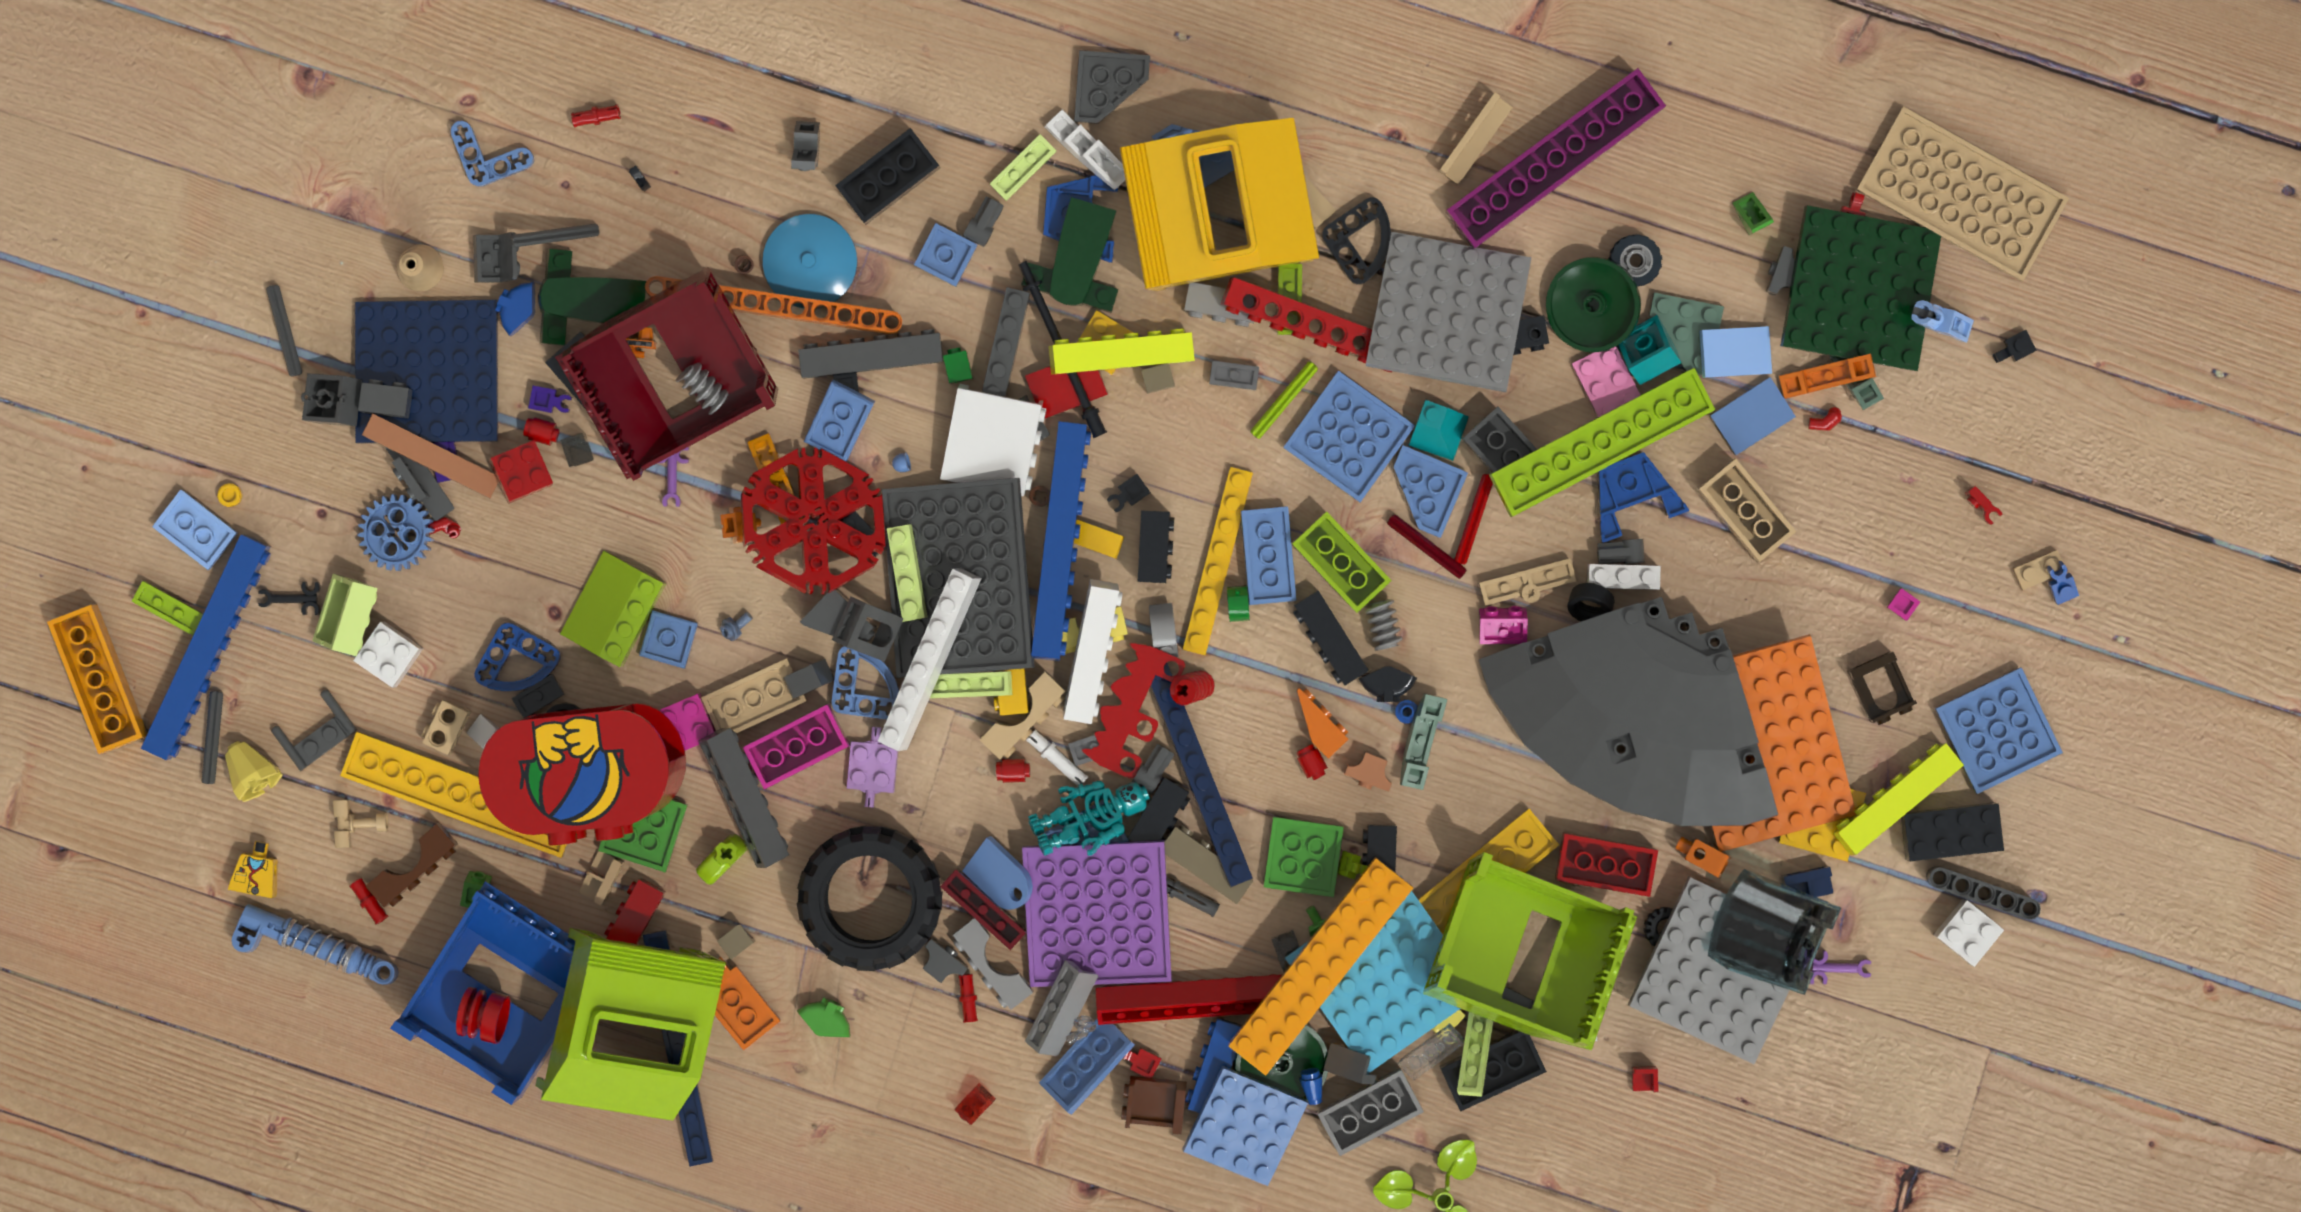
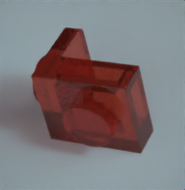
(974, 1104)

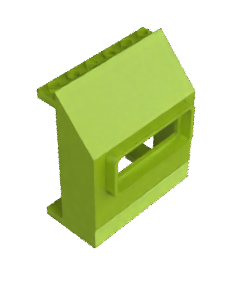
(1485, 938)
(637, 988)

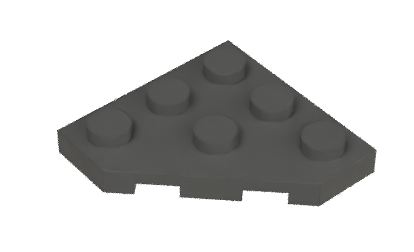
(1106, 82)

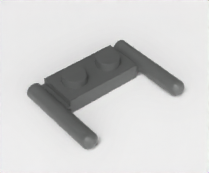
(320, 740)

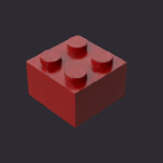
(521, 471)

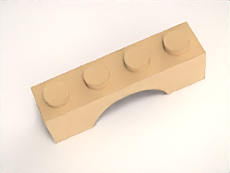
(1044, 693)

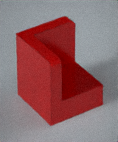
(1645, 1078)

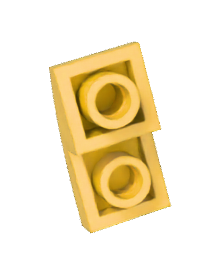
(1099, 539)

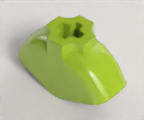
(721, 859)

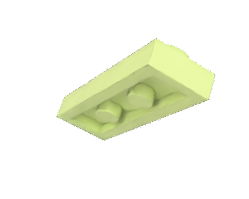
(1023, 167)

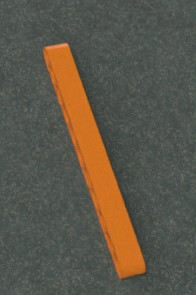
(809, 304)

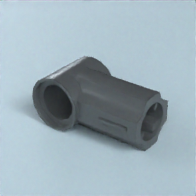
(981, 227)
(1626, 551)
(1151, 772)

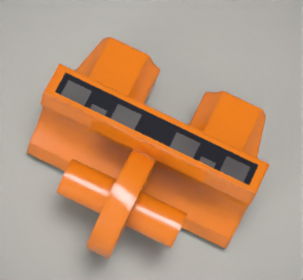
(644, 341)

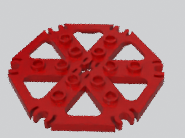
(815, 541)

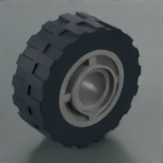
(1648, 253)

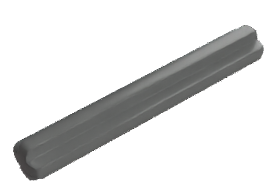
(554, 235)
(284, 330)
(212, 737)

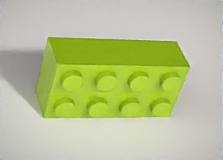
(1341, 562)

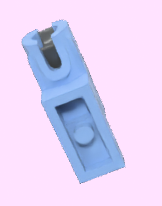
(1942, 320)

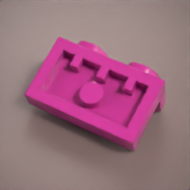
(1503, 625)

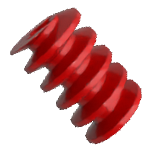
(1192, 687)

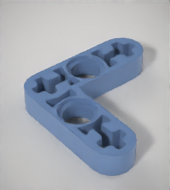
(489, 165)

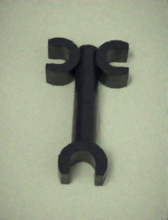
(310, 598)

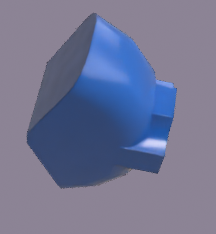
(516, 307)

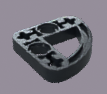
(1344, 242)

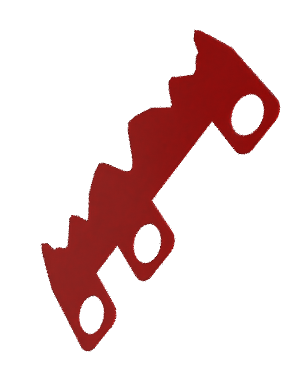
(1124, 718)

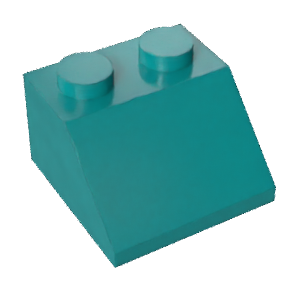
(1649, 350)

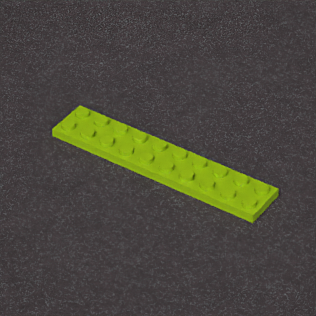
(1601, 442)

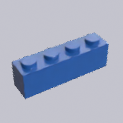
(1215, 1056)

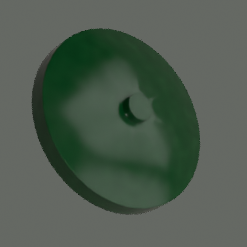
(1593, 304)
(1303, 1053)

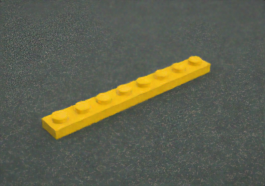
(1217, 561)

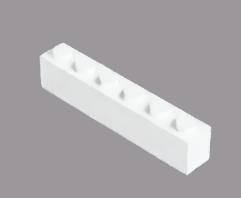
(1091, 651)

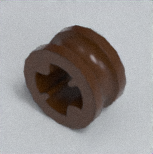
(1041, 489)

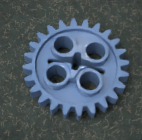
(379, 545)

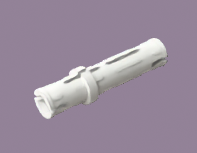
(1056, 758)

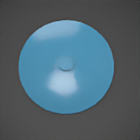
(810, 259)

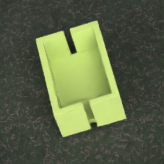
(345, 615)

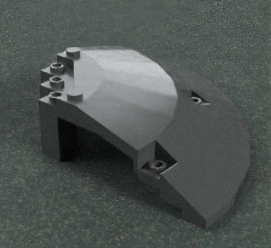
(1655, 693)

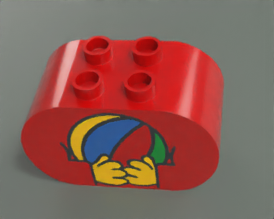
(582, 771)

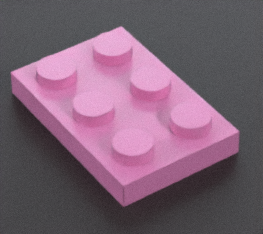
(1605, 380)

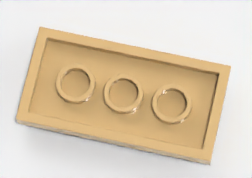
(752, 699)

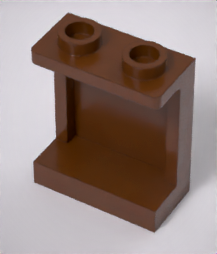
(1154, 1102)

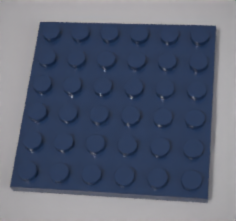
(442, 355)

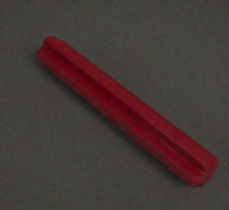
(1426, 546)

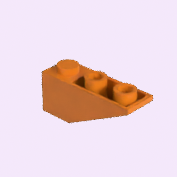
(1322, 730)

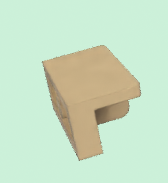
(601, 877)

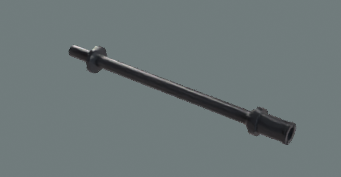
(1090, 412)

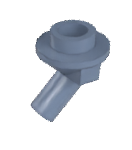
(731, 629)

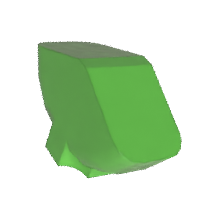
(826, 1018)

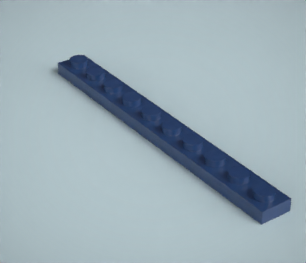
(1201, 783)
(691, 1113)

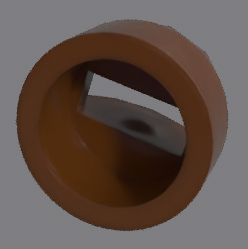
(747, 268)

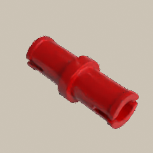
(596, 115)
(368, 901)
(967, 998)

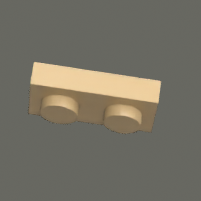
(2035, 571)

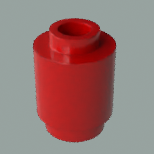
(541, 431)
(1311, 762)
(1012, 770)

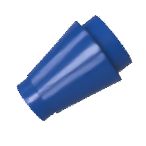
(1312, 1085)

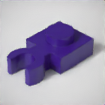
(545, 400)

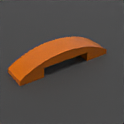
(1827, 376)

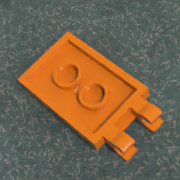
(743, 1008)

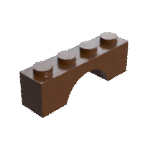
(434, 845)

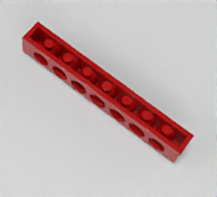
(1234, 304)

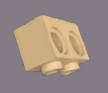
(451, 729)

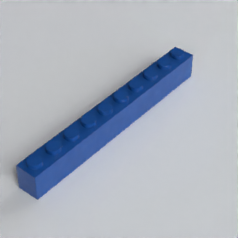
(1059, 541)
(205, 647)

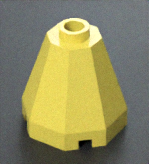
(250, 771)

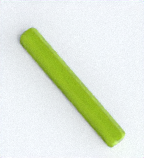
(1284, 400)

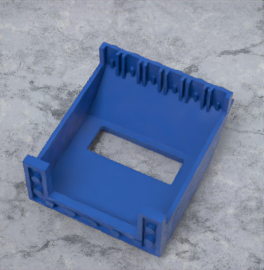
(526, 943)

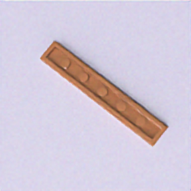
(430, 455)

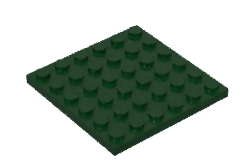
(1859, 287)

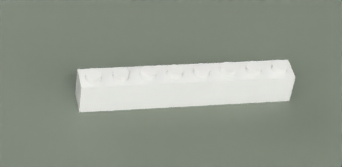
(929, 659)

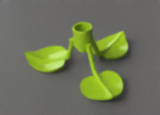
(1455, 1158)

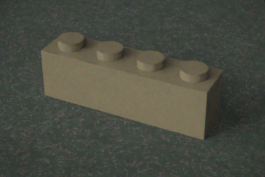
(1201, 862)

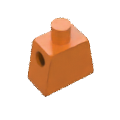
(1714, 860)

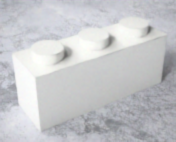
(1624, 576)

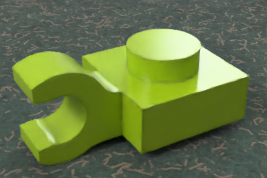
(1350, 865)

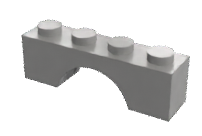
(1010, 987)

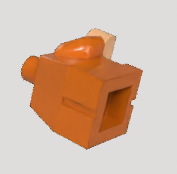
(733, 524)

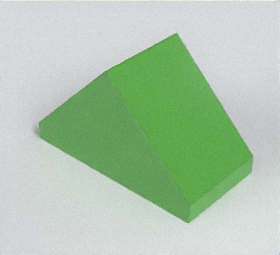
(1752, 213)

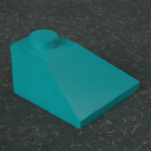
(1438, 430)

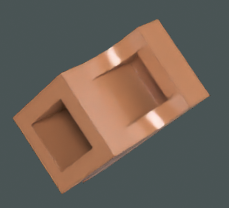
(1370, 772)

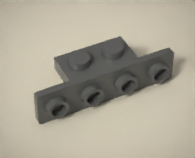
(421, 485)

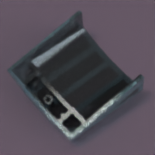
(1770, 931)

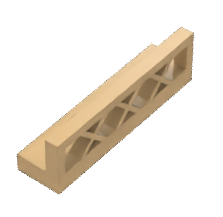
(1476, 139)

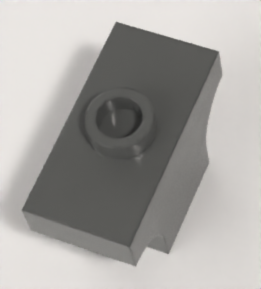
(1781, 271)
(943, 961)

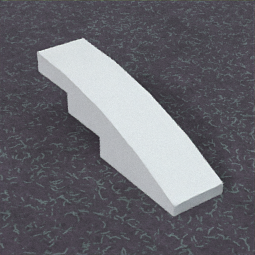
(1087, 150)

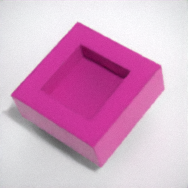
(1903, 604)

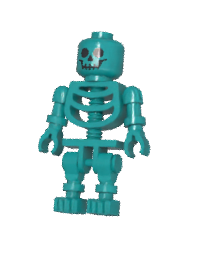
(1127, 800)

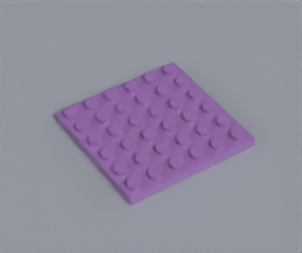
(1099, 912)

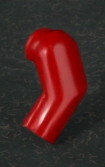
(1828, 422)
(447, 526)

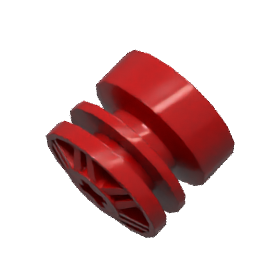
(481, 1014)

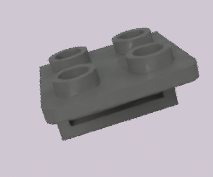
(495, 258)

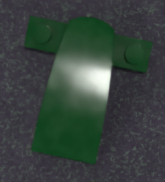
(1078, 258)
(580, 297)

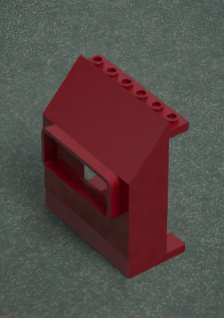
(621, 399)

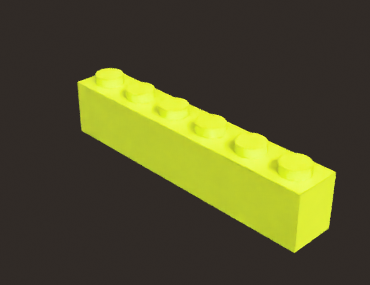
(1121, 353)
(1898, 798)

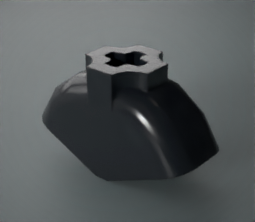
(1388, 683)

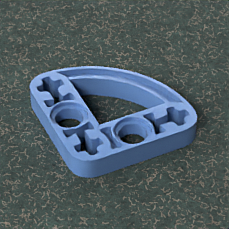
(855, 699)

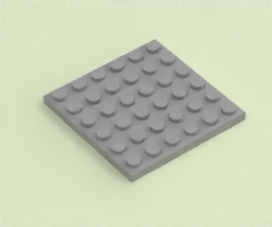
(1448, 312)
(1698, 993)

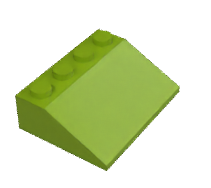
(613, 609)

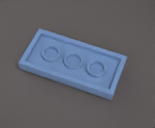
(1268, 555)
(1086, 1065)

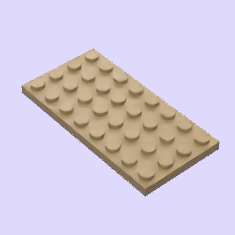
(1962, 194)

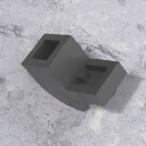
(806, 146)

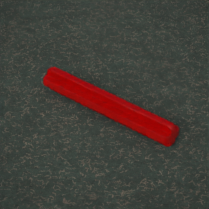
(1474, 519)

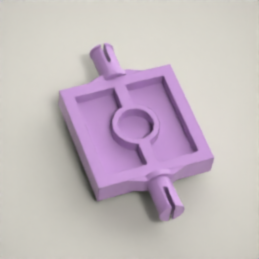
(872, 767)

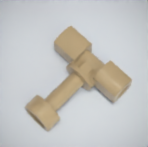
(347, 823)

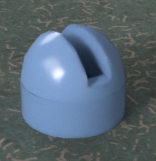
(901, 463)

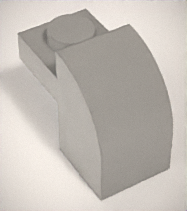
(1163, 628)

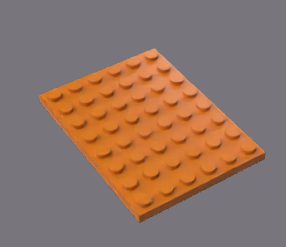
(1794, 742)

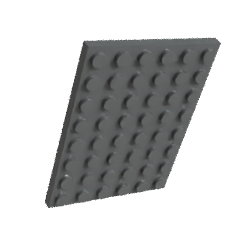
(982, 532)

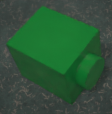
(957, 366)

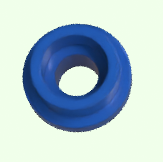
(1399, 711)

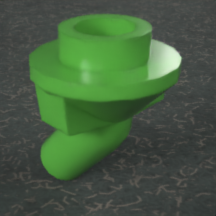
(1316, 919)

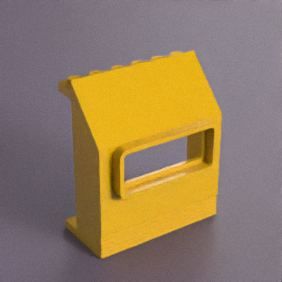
(1173, 208)

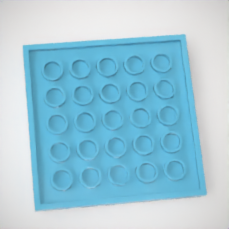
(1381, 997)

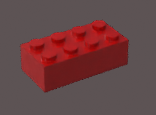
(1606, 864)

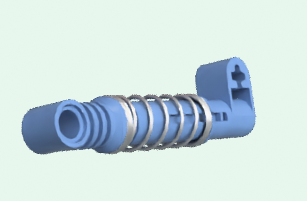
(290, 933)

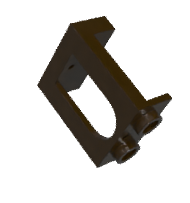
(1904, 701)

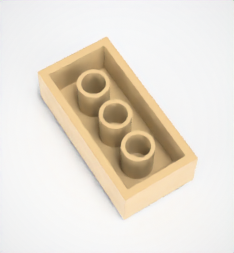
(1746, 510)

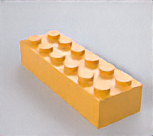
(97, 678)

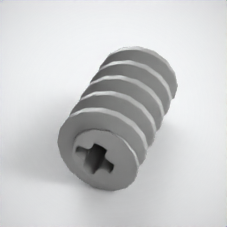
(703, 386)
(1384, 624)

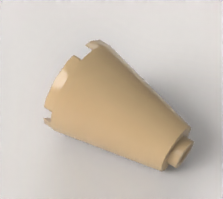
(427, 269)

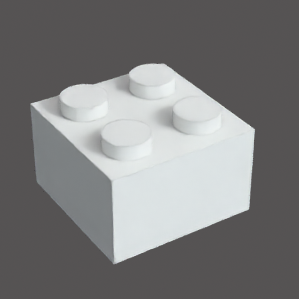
(388, 654)
(1968, 932)

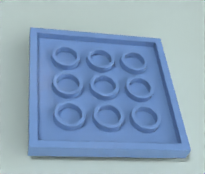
(1349, 436)
(1998, 730)
(1245, 1125)

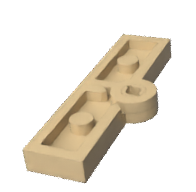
(1527, 582)

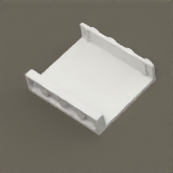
(992, 438)

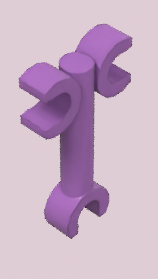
(672, 477)
(1820, 967)

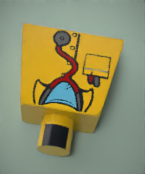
(256, 873)

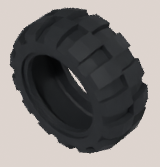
(820, 923)

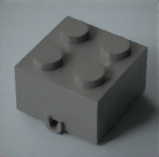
(331, 399)

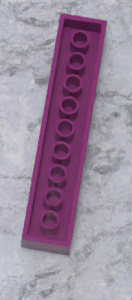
(1555, 158)

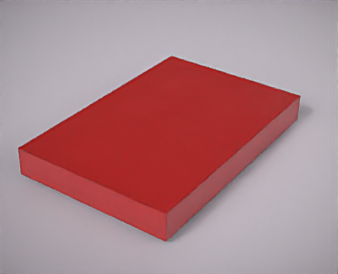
(1058, 392)

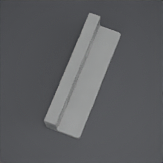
(1061, 1009)

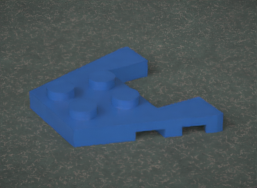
(1058, 201)
(1629, 484)

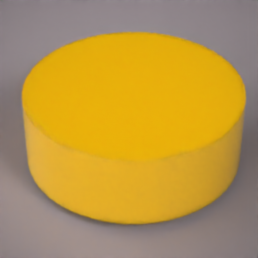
(229, 495)

